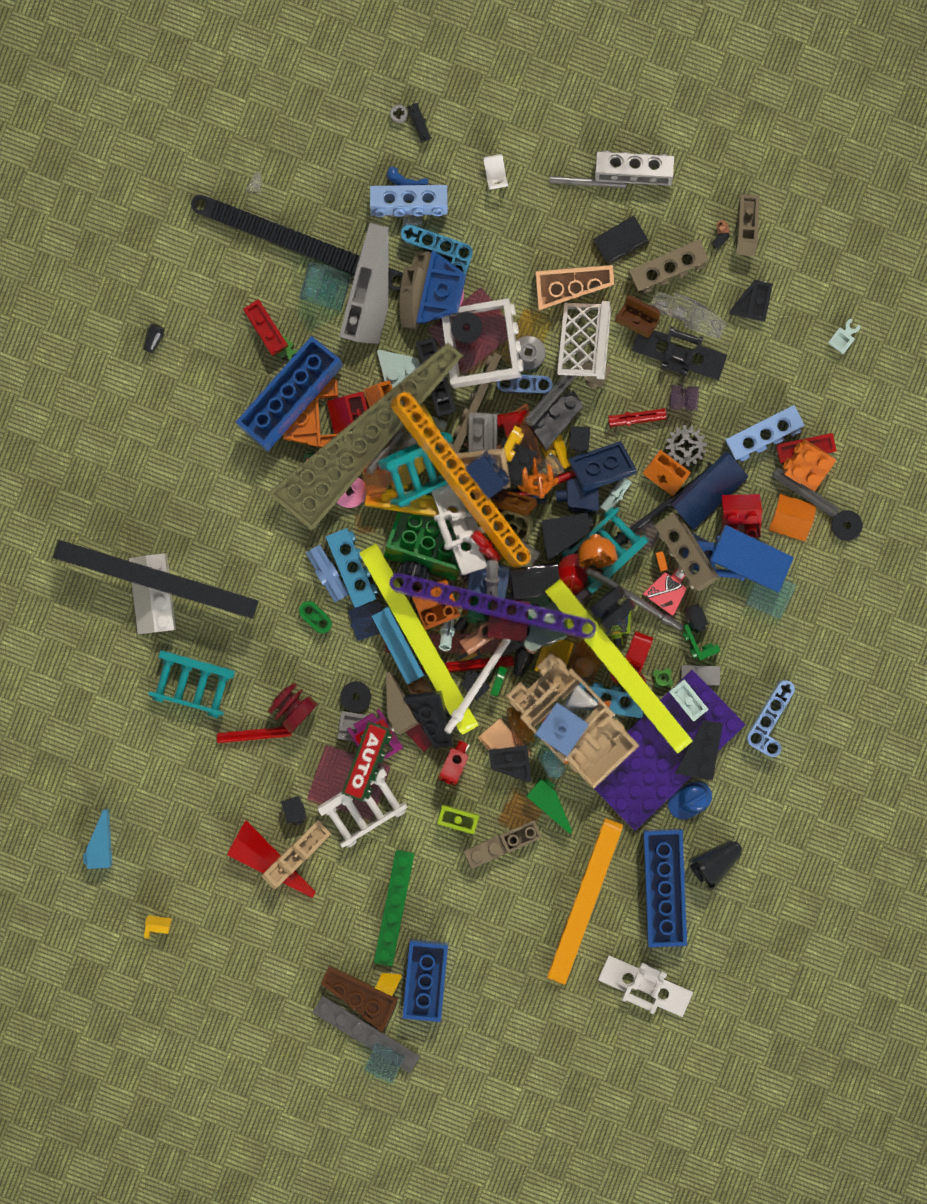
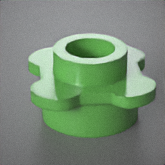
(666, 682)

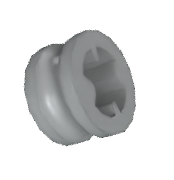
(394, 110)

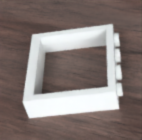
(515, 347)

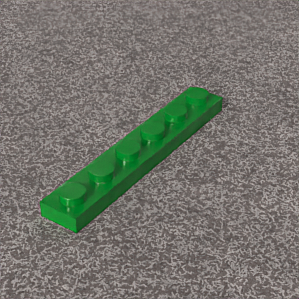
(394, 907)

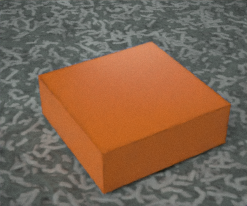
(661, 562)

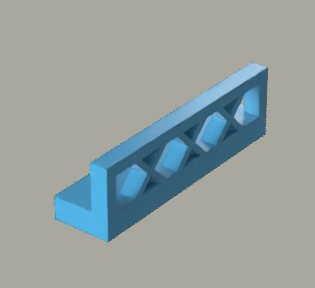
(397, 645)

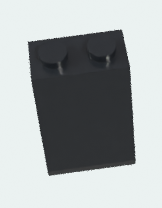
(564, 531)

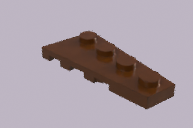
(360, 996)

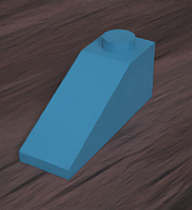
(99, 848)

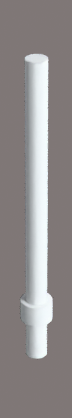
(457, 715)

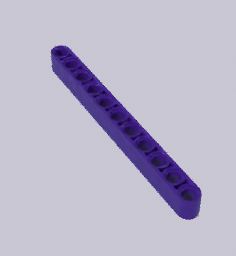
(485, 599)

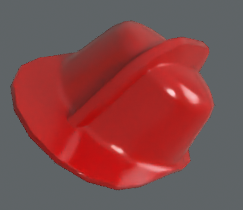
(572, 573)

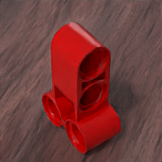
(637, 653)

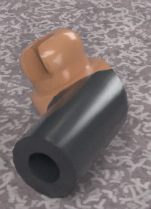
(722, 234)

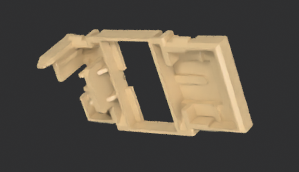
(603, 741)

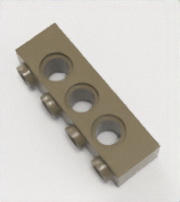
(694, 250)
(706, 573)

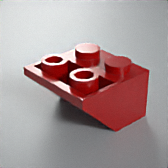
(346, 410)
(742, 513)

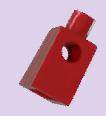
(450, 771)

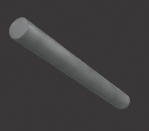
(584, 182)
(383, 453)

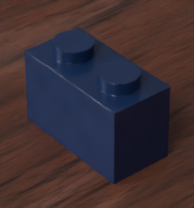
(487, 474)

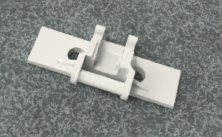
(463, 526)
(647, 980)

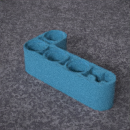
(438, 239)

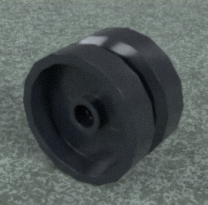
(613, 610)

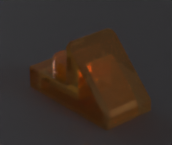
(521, 731)

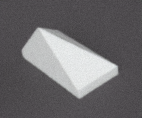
(581, 698)

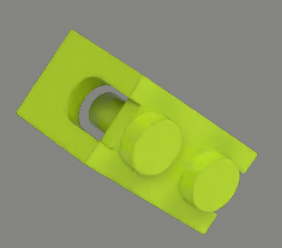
(458, 819)

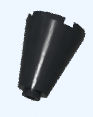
(715, 863)

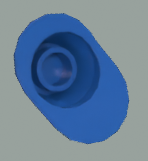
(690, 800)

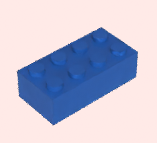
(425, 980)

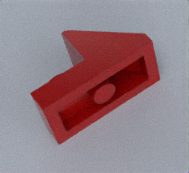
(510, 420)

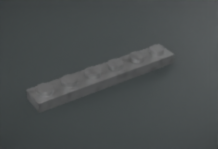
(362, 1030)

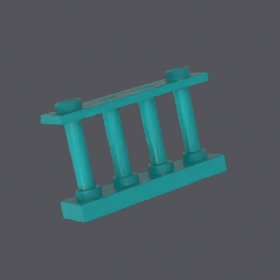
(407, 456)
(622, 554)
(187, 665)

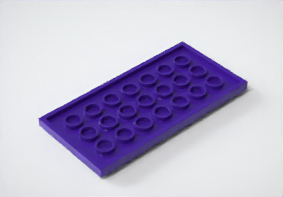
(648, 773)

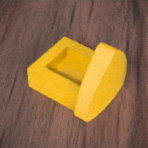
(156, 924)

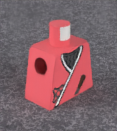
(667, 591)

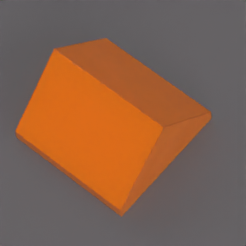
(792, 517)

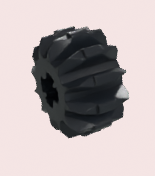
(415, 570)

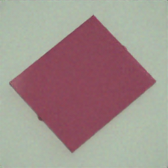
(492, 336)
(331, 778)

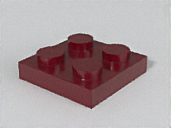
(507, 629)

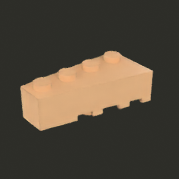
(566, 284)

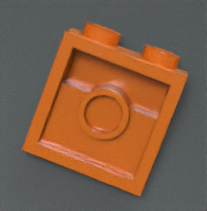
(808, 465)

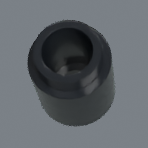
(696, 618)

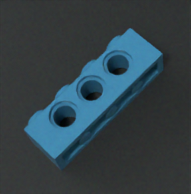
(335, 542)
(616, 693)

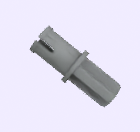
(492, 578)

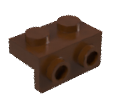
(638, 316)

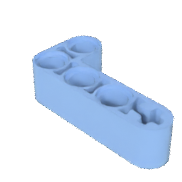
(756, 727)

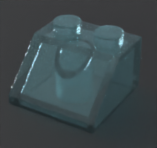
(325, 286)

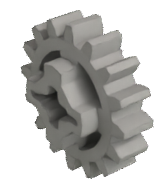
(685, 437)

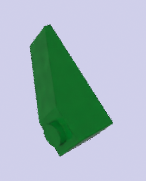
(547, 800)

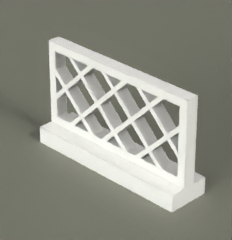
(601, 339)

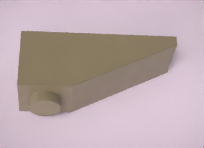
(748, 225)
(398, 711)

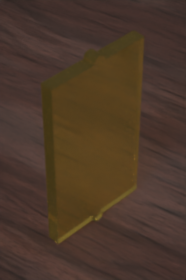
(528, 325)

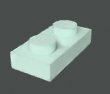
(688, 700)

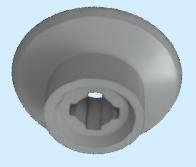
(538, 353)

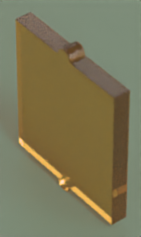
(520, 811)

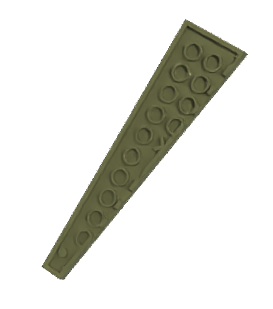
(330, 472)

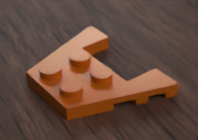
(307, 426)

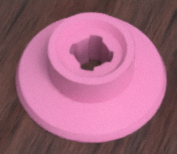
(354, 497)

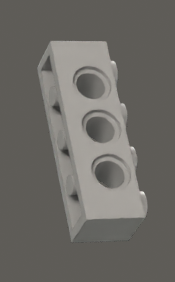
(642, 175)

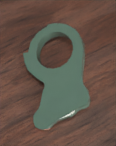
(542, 637)

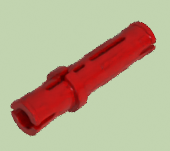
(636, 417)

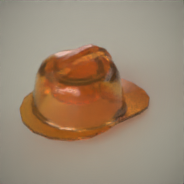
(584, 662)

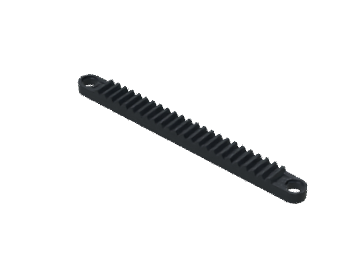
(283, 236)

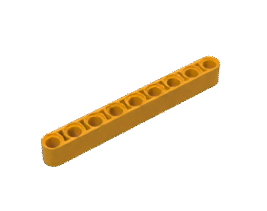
(585, 901)

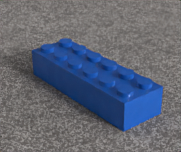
(289, 393)
(665, 887)

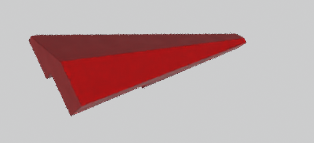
(257, 853)

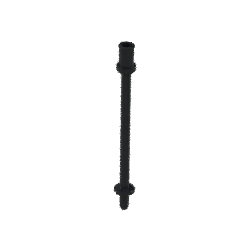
(622, 539)

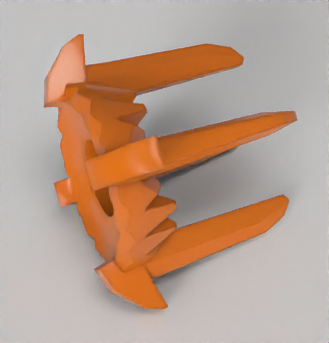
(541, 489)

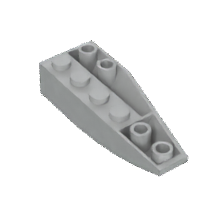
(370, 289)

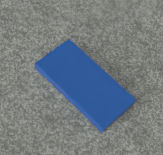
(751, 558)

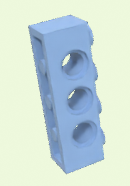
(400, 194)
(789, 416)

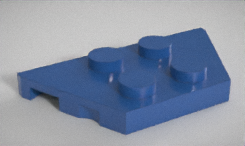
(441, 290)

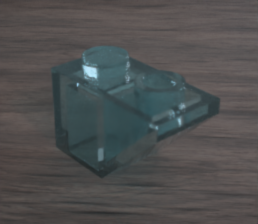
(552, 764)

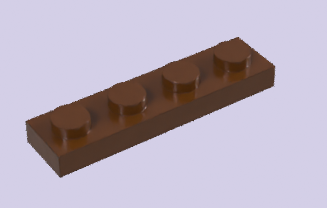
(512, 502)

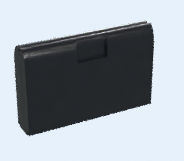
(620, 240)
(533, 580)

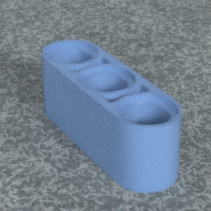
(533, 389)

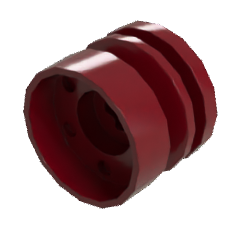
(292, 707)

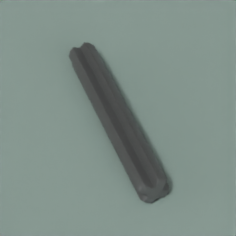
(548, 400)
(806, 493)

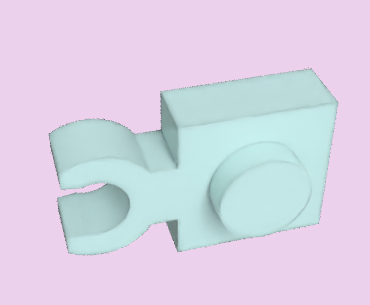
(842, 338)

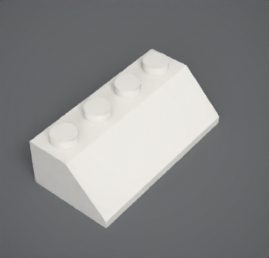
(153, 607)

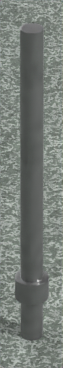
(664, 617)

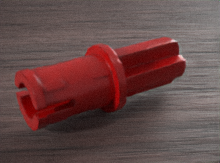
(485, 546)

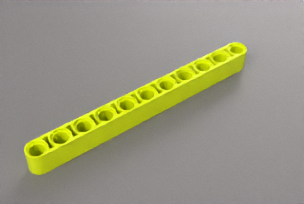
(417, 636)
(622, 669)

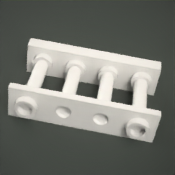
(330, 805)

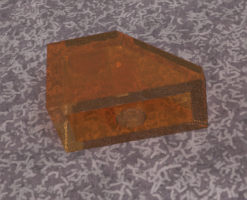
(377, 483)

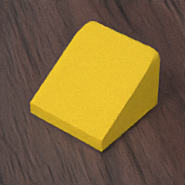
(388, 983)

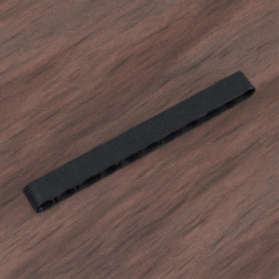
(155, 579)

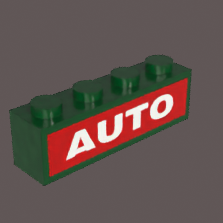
(366, 762)

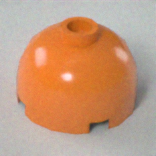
(597, 552)

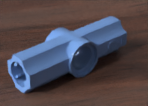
(327, 573)

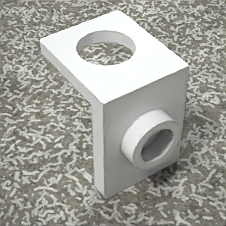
(495, 171)

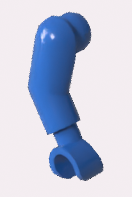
(398, 179)

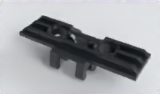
(679, 358)

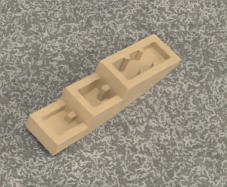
(296, 854)

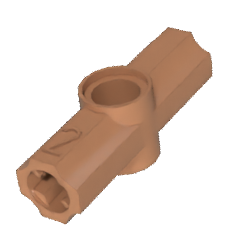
(475, 639)

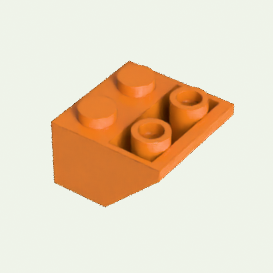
(435, 613)

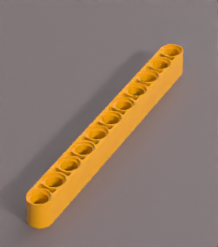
(451, 476)

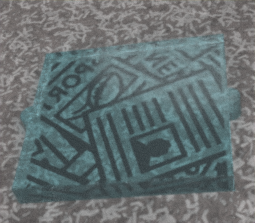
(384, 1063)

